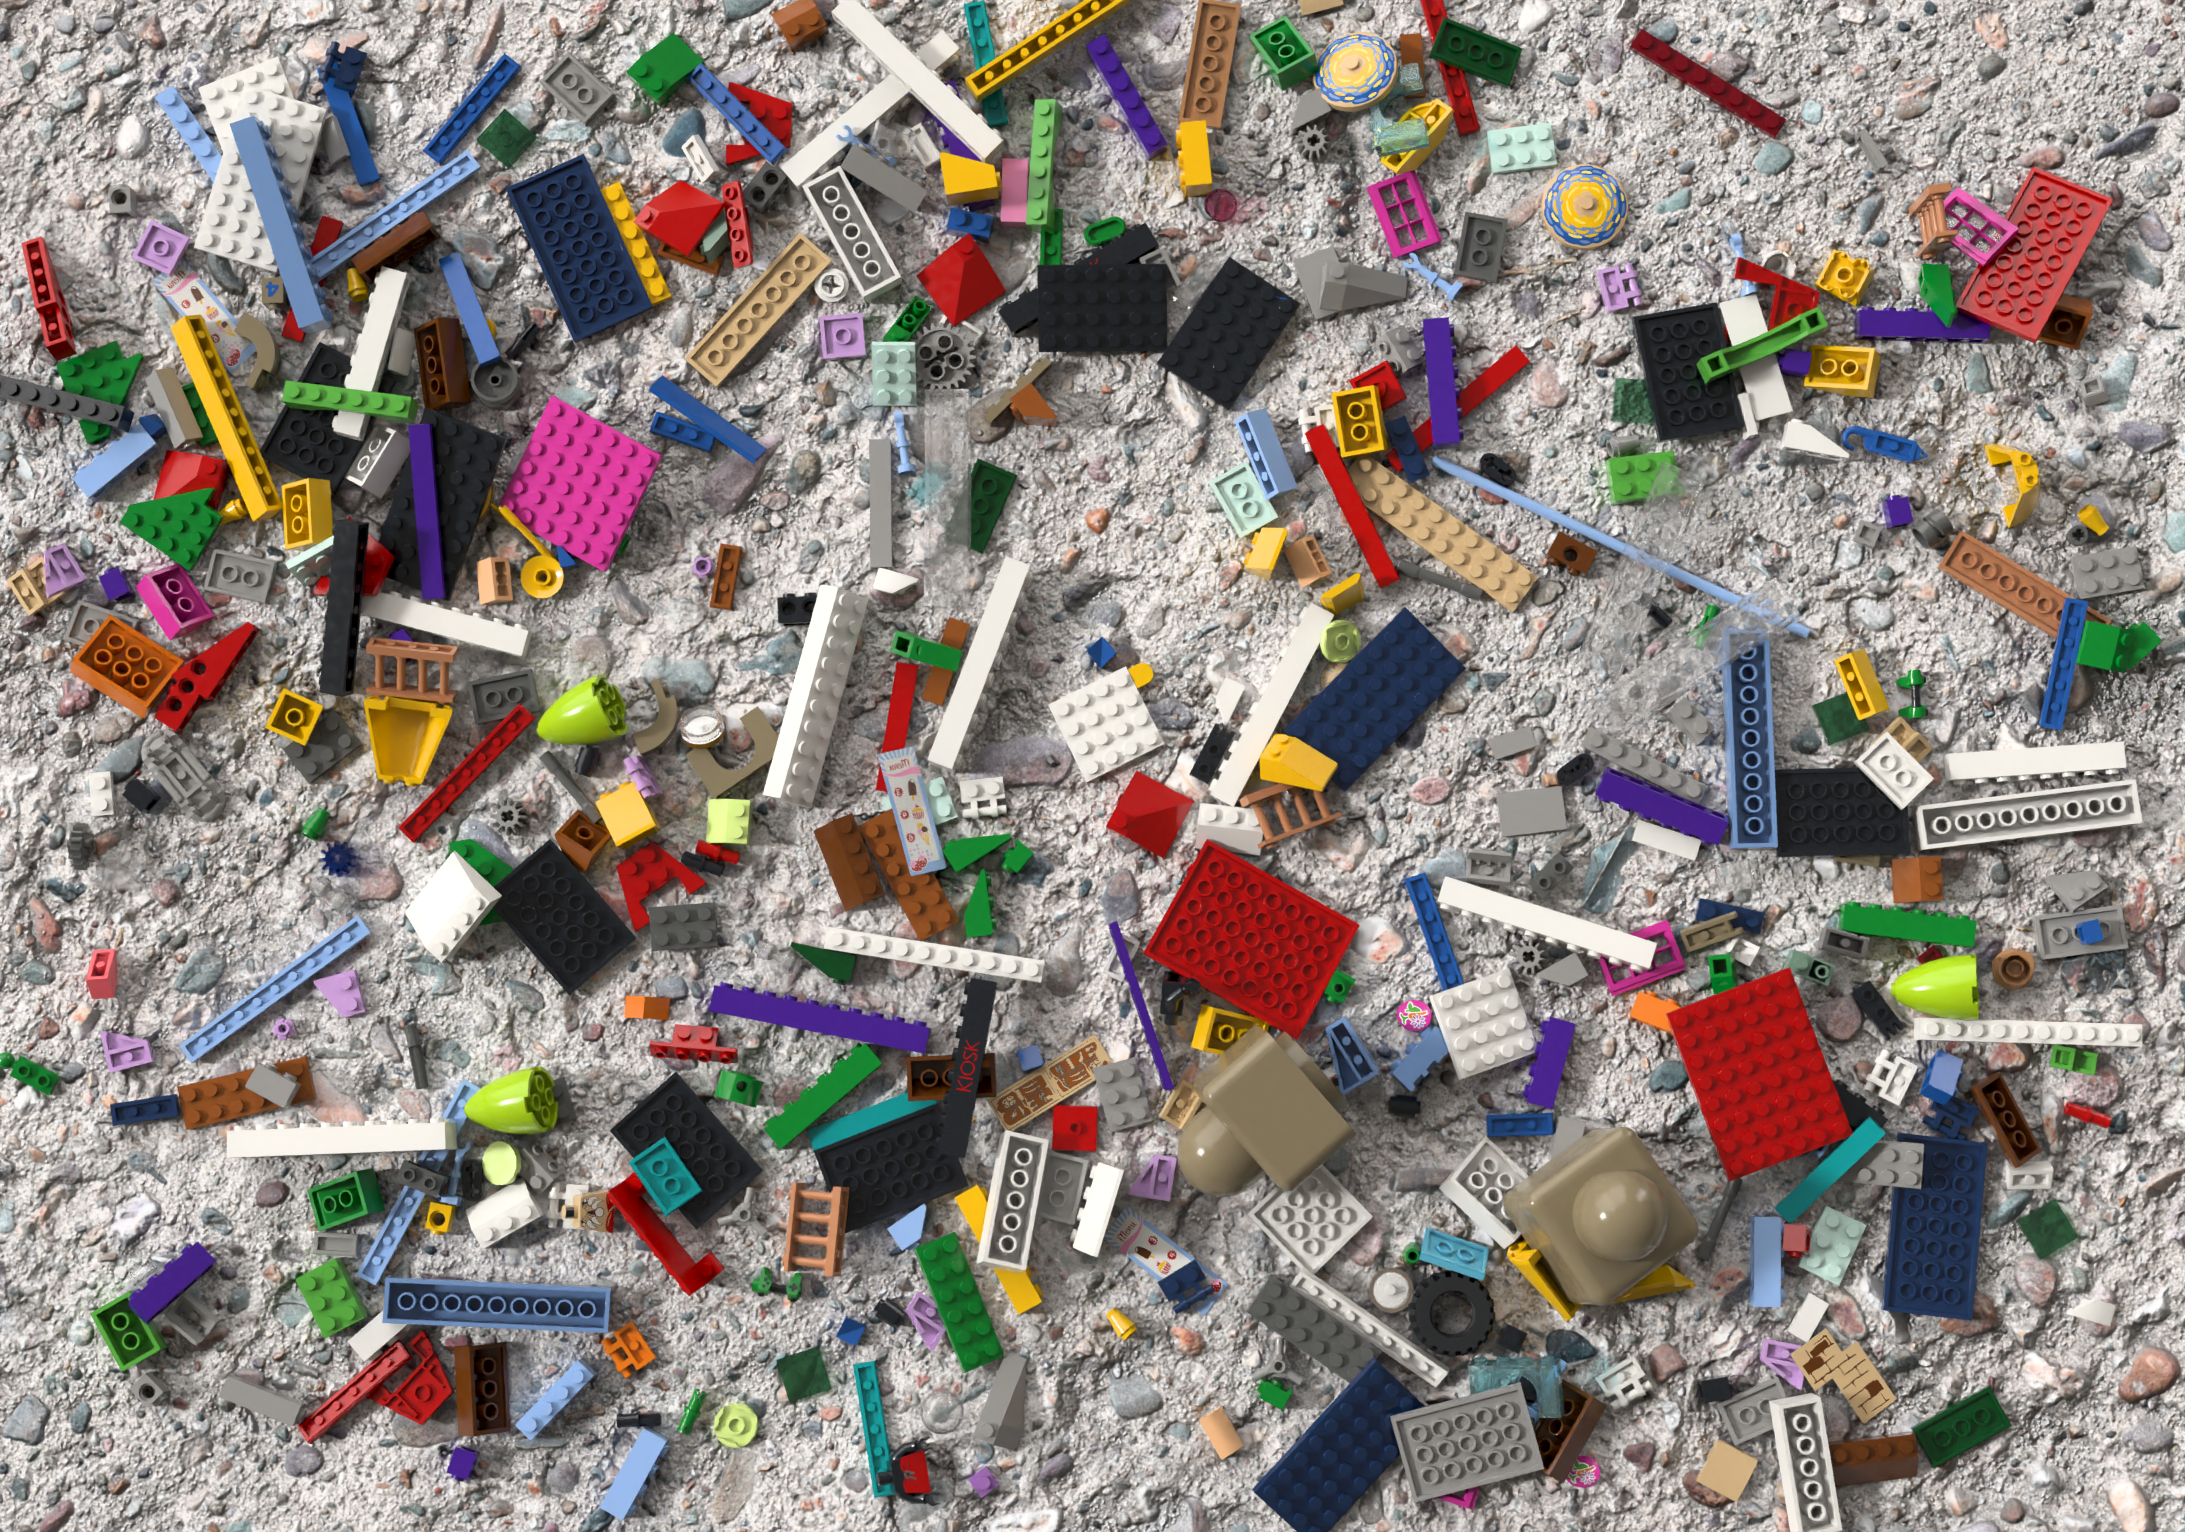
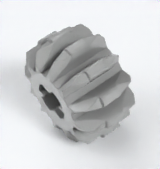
(1320, 147)
(509, 825)
(1528, 964)

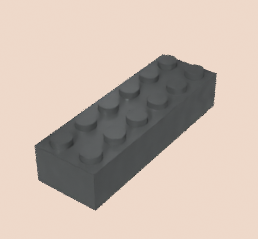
(1312, 1329)

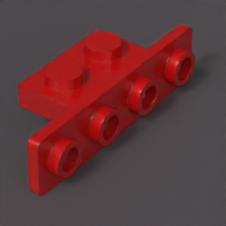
(738, 225)
(694, 1044)

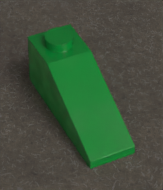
(970, 850)

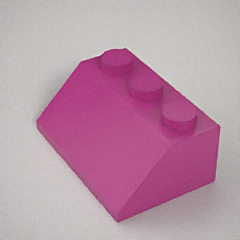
(174, 601)

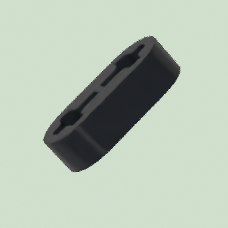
(1500, 465)
(1577, 773)
(467, 1180)

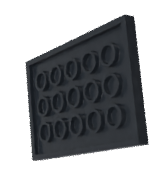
(1102, 307)
(1228, 334)
(1679, 399)
(305, 438)
(1836, 815)
(561, 917)
(699, 1139)
(891, 1167)

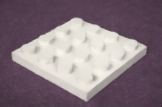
(224, 94)
(1106, 724)
(1483, 1023)
(1311, 1219)

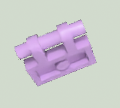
(1613, 290)
(642, 776)

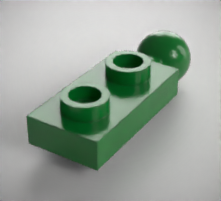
(30, 1072)

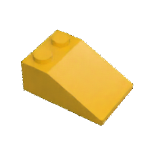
(1843, 370)
(1266, 551)
(1295, 763)
(1221, 1028)

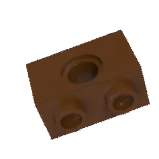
(1583, 554)

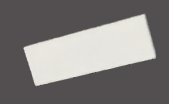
(1666, 840)

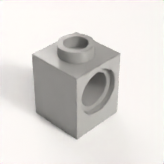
(125, 210)
(139, 1389)

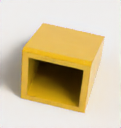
(968, 180)
(627, 815)

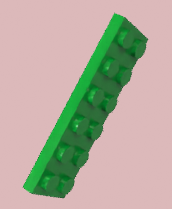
(958, 1302)

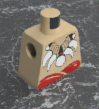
(591, 1211)

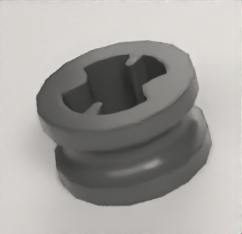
(2082, 540)

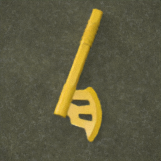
(511, 518)

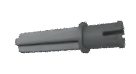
(416, 1056)

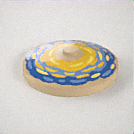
(1356, 71)
(1584, 207)

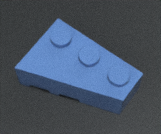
(1350, 1056)
(1419, 1059)

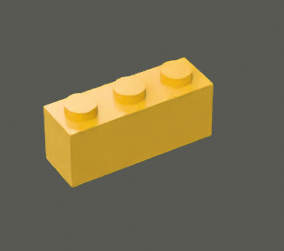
(1861, 684)

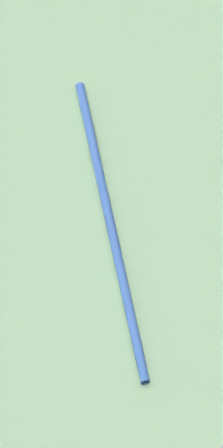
(1590, 533)

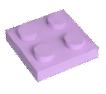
(161, 248)
(842, 336)

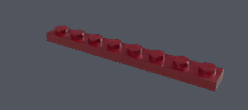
(1707, 84)

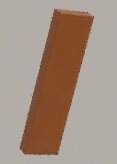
(940, 678)

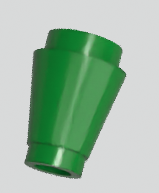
(316, 824)
(1409, 1248)

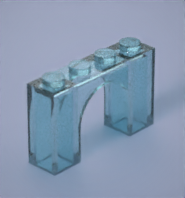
(1403, 136)
(1542, 1373)

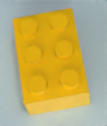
(1194, 158)
(1359, 422)
(306, 513)

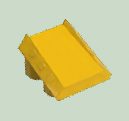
(1845, 277)
(1343, 595)

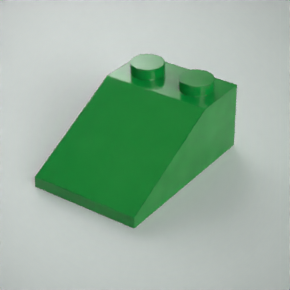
(1284, 53)
(664, 69)
(346, 1199)

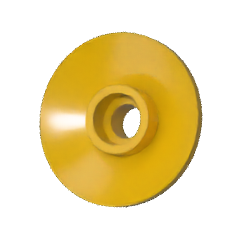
(535, 569)

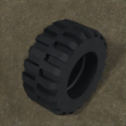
(1482, 1313)

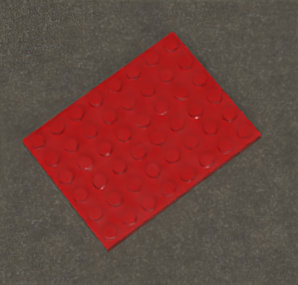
(1251, 939)
(1758, 1074)

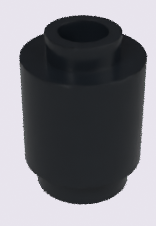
(587, 760)
(1404, 1106)
(890, 1312)

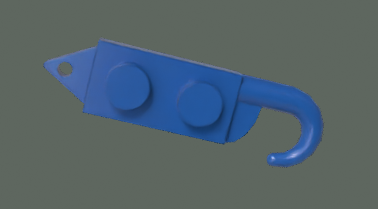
(1885, 444)

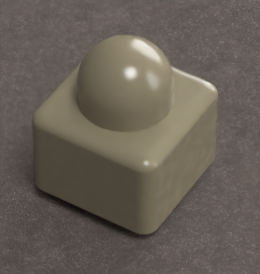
(1262, 1116)
(1601, 1216)

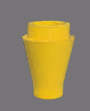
(357, 287)
(234, 511)
(2092, 518)
(1122, 1325)

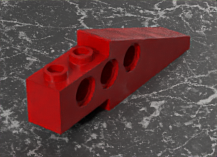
(49, 299)
(219, 663)

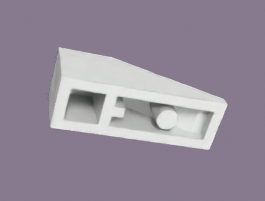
(1806, 440)

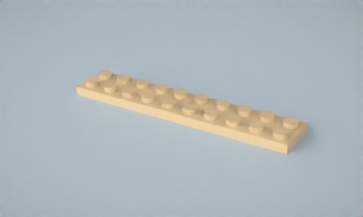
(1441, 533)

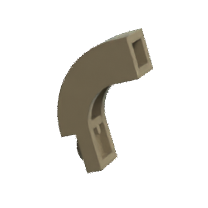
(267, 350)
(664, 727)

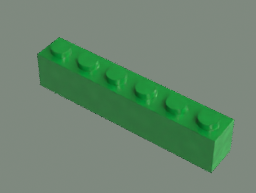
(1907, 926)
(823, 1096)

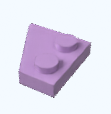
(61, 570)
(343, 993)
(125, 1051)
(1155, 1179)
(926, 1319)
(1777, 1357)

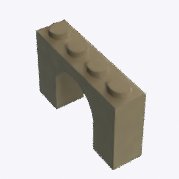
(721, 780)

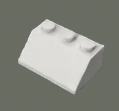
(379, 460)
(1230, 828)
(503, 1213)

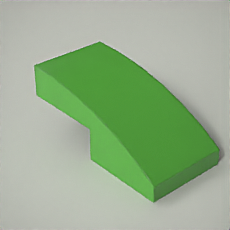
(2073, 1060)

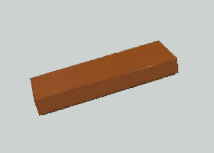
(1411, 53)
(695, 261)
(726, 577)

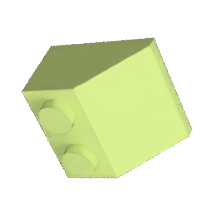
(729, 821)

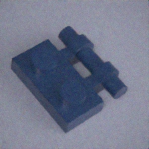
(350, 68)
(1957, 1111)
(1181, 1281)

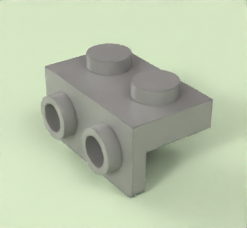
(1164, 256)
(1400, 350)
(1488, 867)
(538, 1167)
(192, 1319)

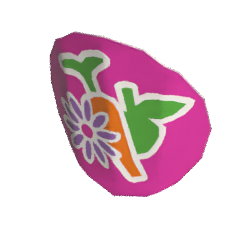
(1414, 1015)
(1584, 1472)

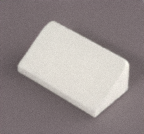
(401, 352)
(2030, 1176)

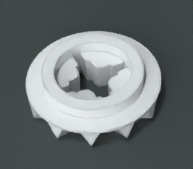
(825, 278)

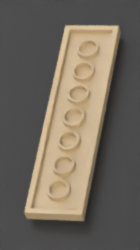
(758, 310)

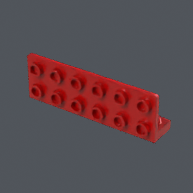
(661, 1241)

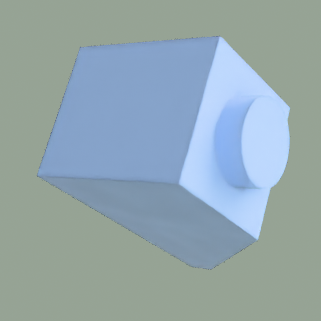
(909, 1229)

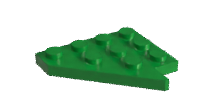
(101, 376)

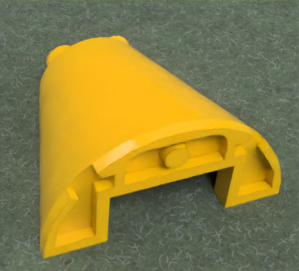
(2027, 480)
(404, 736)
(1528, 1264)

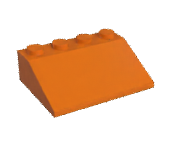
(126, 666)

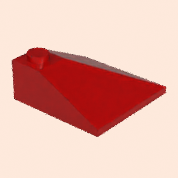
(679, 217)
(961, 281)
(191, 472)
(1149, 814)

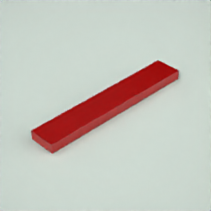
(326, 234)
(898, 713)
(354, 1391)

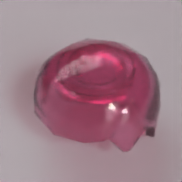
(1221, 205)

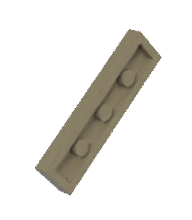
(1038, 370)

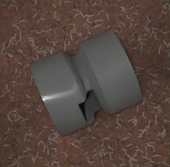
(1929, 531)

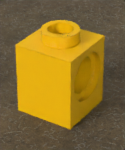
(447, 1210)

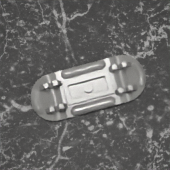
(183, 776)

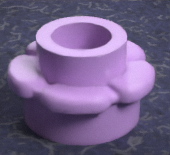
(699, 562)
(283, 1035)

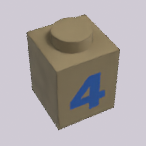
(274, 294)

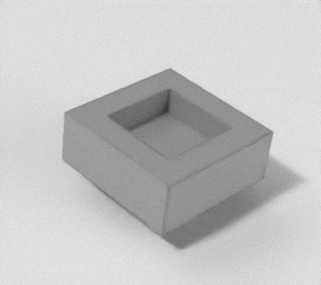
(1866, 534)

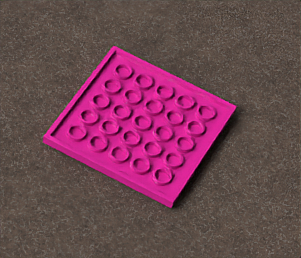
(580, 483)

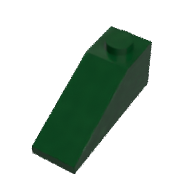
(831, 963)

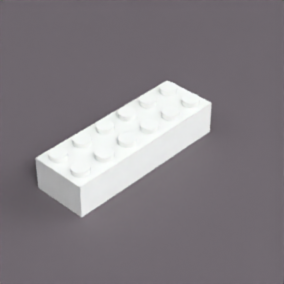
(852, 234)
(1012, 1202)
(1805, 1464)

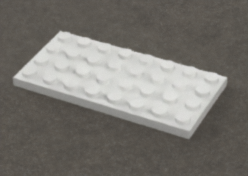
(231, 218)

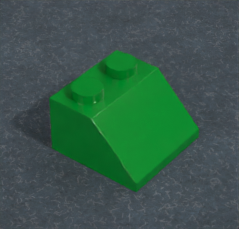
(2105, 646)

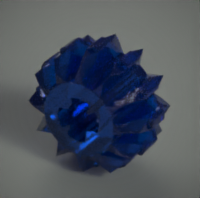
(345, 852)

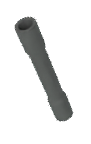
(1417, 572)
(555, 768)
(1709, 1242)

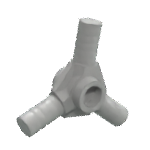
(745, 1214)
(1278, 1365)

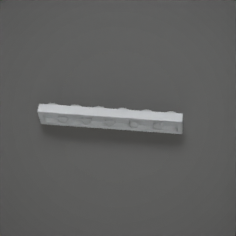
(1643, 765)

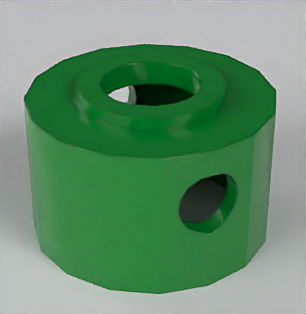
(748, 1095)

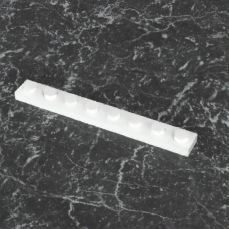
(1369, 1327)

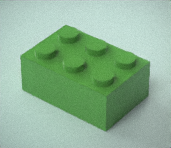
(1633, 476)
(332, 1297)
(127, 1334)

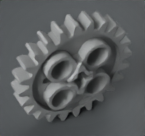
(950, 375)

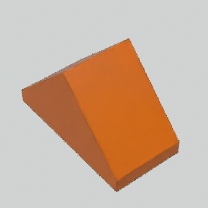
(647, 1007)

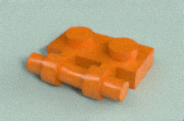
(634, 1346)

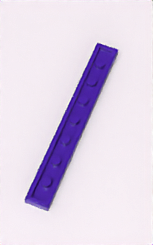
(426, 511)
(1140, 1005)

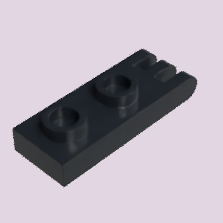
(1211, 755)
(1877, 1009)

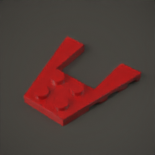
(1789, 296)

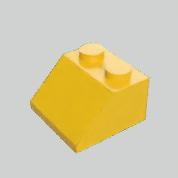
(294, 717)

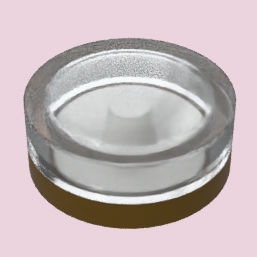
(702, 727)
(1390, 1289)

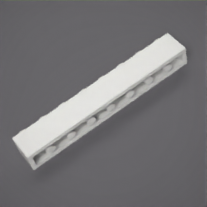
(373, 346)
(446, 623)
(2034, 761)

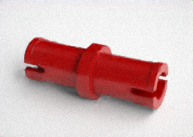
(717, 852)
(2087, 1115)

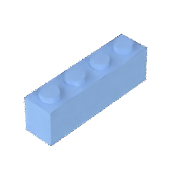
(1266, 454)
(116, 462)
(1766, 1261)
(556, 1399)
(634, 1473)

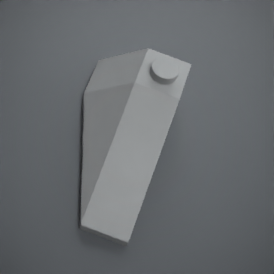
(1355, 286)
(1004, 1409)

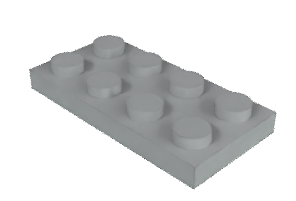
(2058, 935)
(1887, 1165)

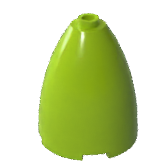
(580, 717)
(1941, 988)
(516, 1103)

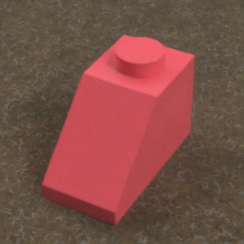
(102, 974)

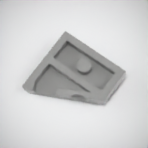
(2077, 888)

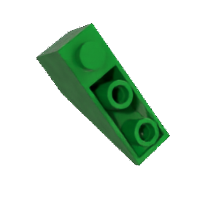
(1936, 290)
(909, 321)
(926, 650)
(978, 913)
(1722, 972)

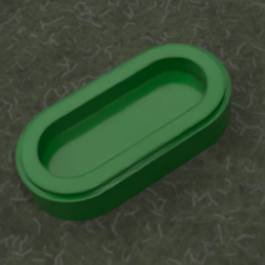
(1104, 231)

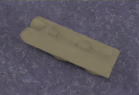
(1710, 932)

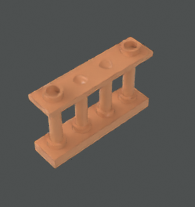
(1933, 223)
(416, 650)
(1274, 794)
(837, 1225)

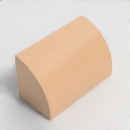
(1307, 561)
(494, 581)
(1221, 1432)

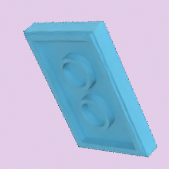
(1454, 1253)

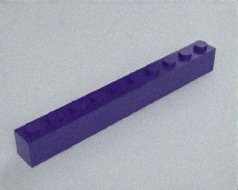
(820, 1019)

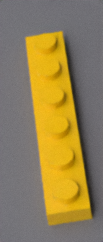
(636, 244)

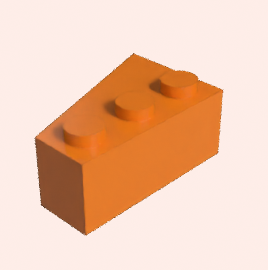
(1652, 1011)

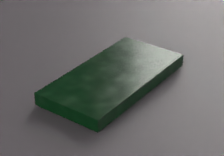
(1475, 52)
(988, 497)
(1961, 1426)

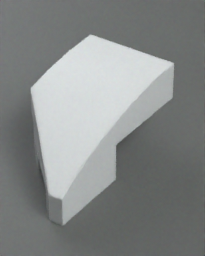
(893, 582)
(1228, 698)
(1744, 951)
(2094, 1311)

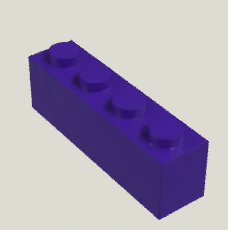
(1549, 1062)
(171, 1283)

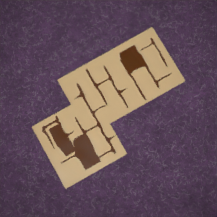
(1851, 1370)

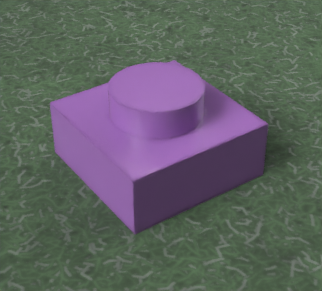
(983, 1481)

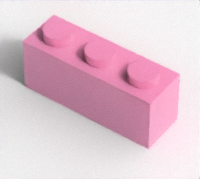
(1014, 192)

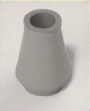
(1621, 445)

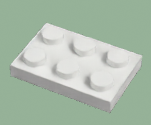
(1894, 770)

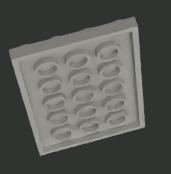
(1467, 1442)

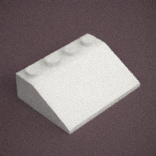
(451, 907)
(1480, 1189)
(1098, 1208)

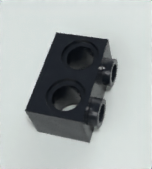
(799, 616)

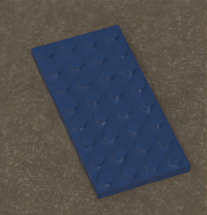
(579, 248)
(1376, 697)
(1936, 1231)
(1338, 1453)

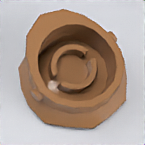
(2013, 969)

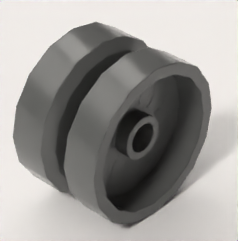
(497, 384)

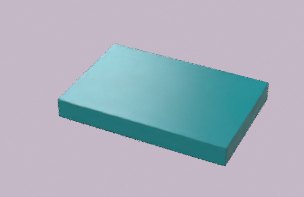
(665, 1176)

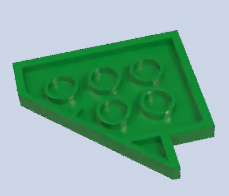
(176, 524)
(486, 864)

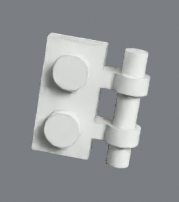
(1323, 414)
(983, 790)
(1897, 1080)
(555, 1195)
(1619, 1377)

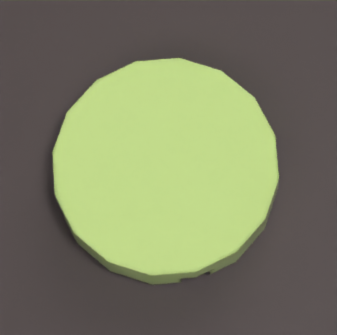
(1340, 641)
(501, 1163)
(736, 1425)

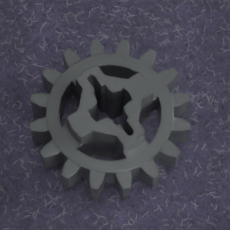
(81, 846)

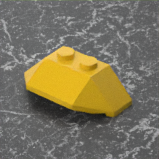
(1437, 117)
(1658, 1282)

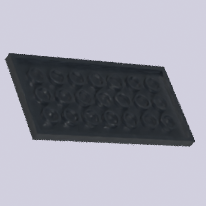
(464, 470)

